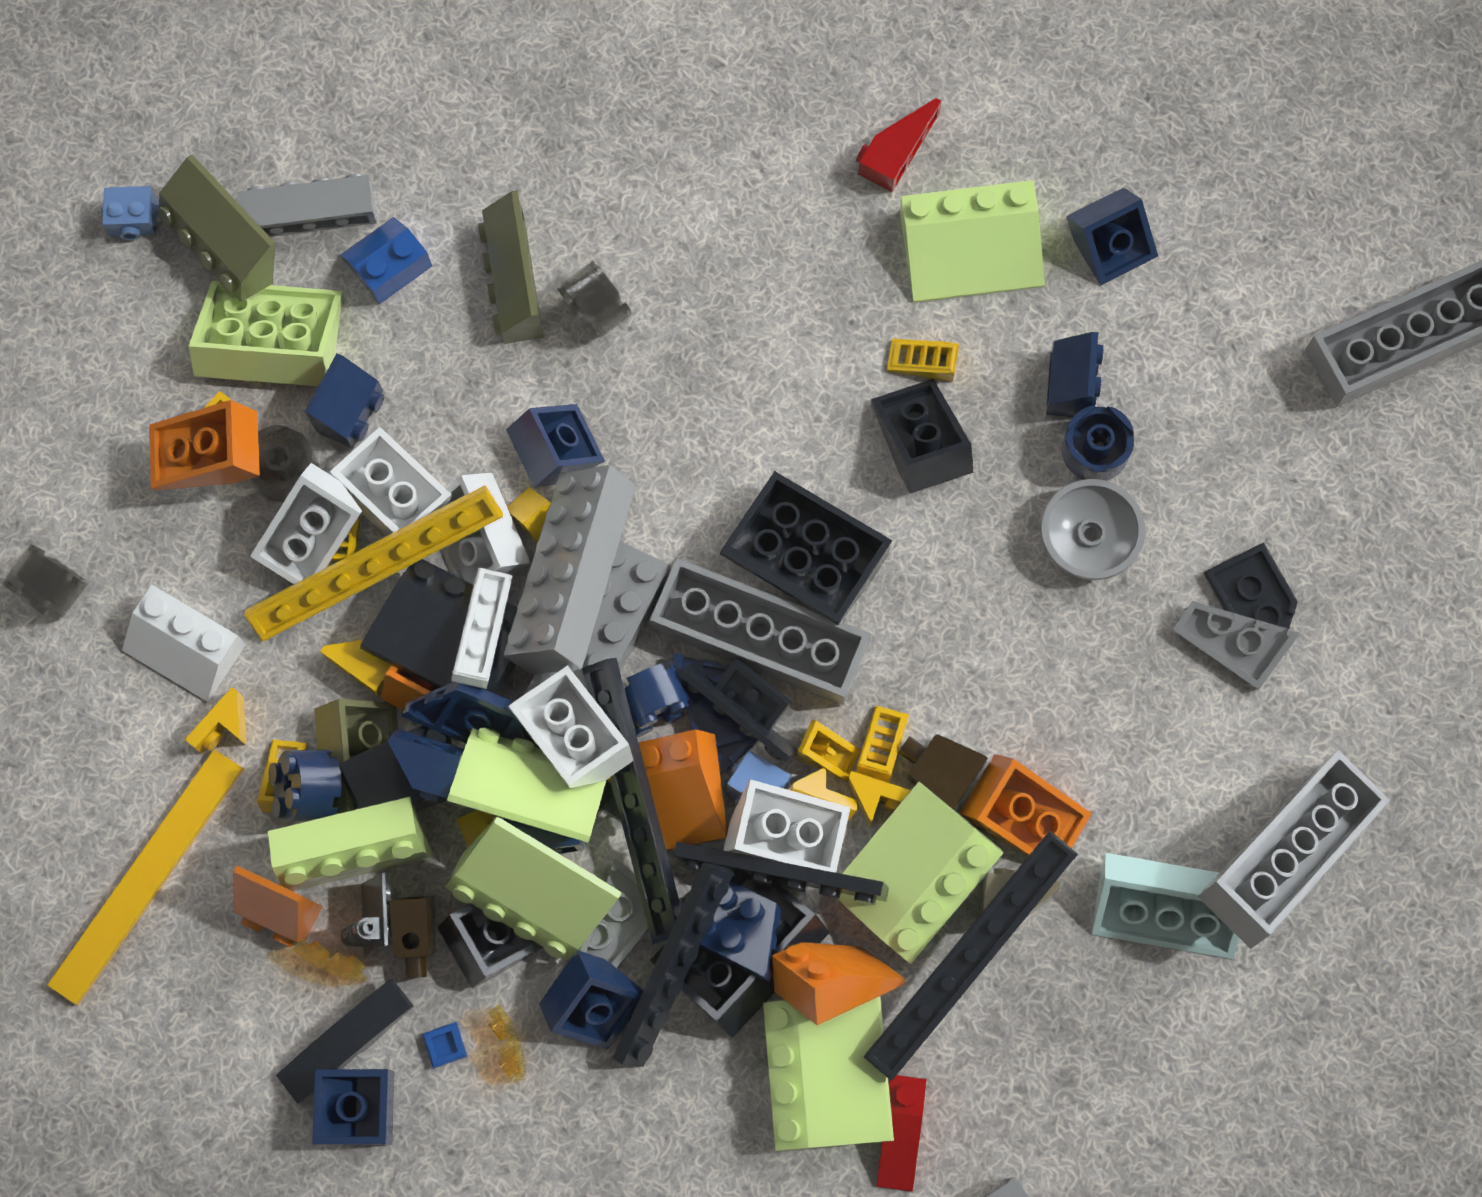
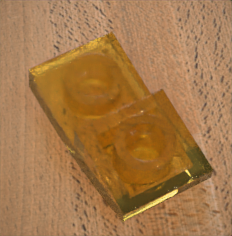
(346, 968)
(512, 1053)

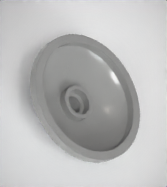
(1098, 508)

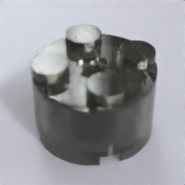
(595, 300)
(277, 445)
(45, 582)

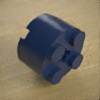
(1098, 425)
(656, 696)
(305, 785)

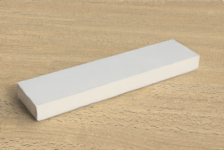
(482, 628)

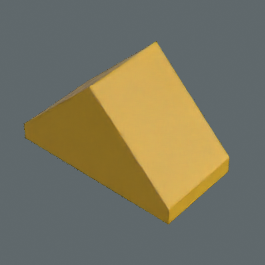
(530, 512)
(827, 750)

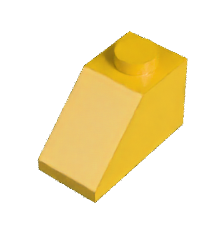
(358, 664)

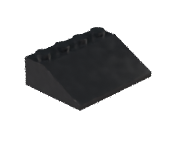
(807, 548)
(424, 627)
(732, 994)

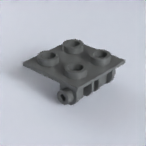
(374, 928)

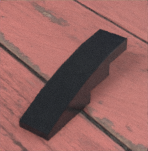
(346, 1038)

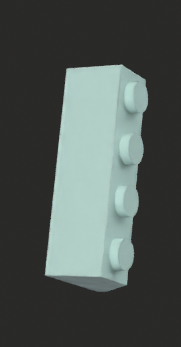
(1159, 907)

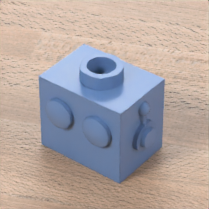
(130, 211)
(756, 769)

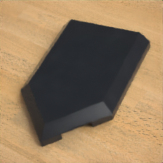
(1253, 587)

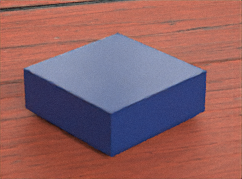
(444, 1045)

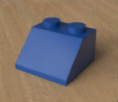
(387, 259)

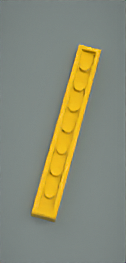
(374, 563)
(145, 877)

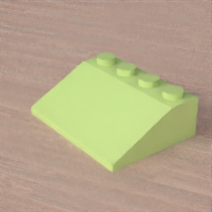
(972, 241)
(269, 337)
(523, 786)
(348, 844)
(928, 863)
(531, 889)
(822, 1082)

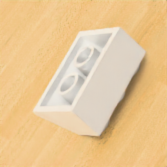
(389, 483)
(308, 526)
(491, 547)
(181, 643)
(572, 730)
(787, 827)

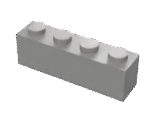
(312, 205)

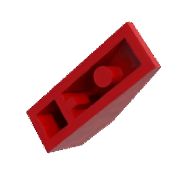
(895, 147)
(899, 1156)

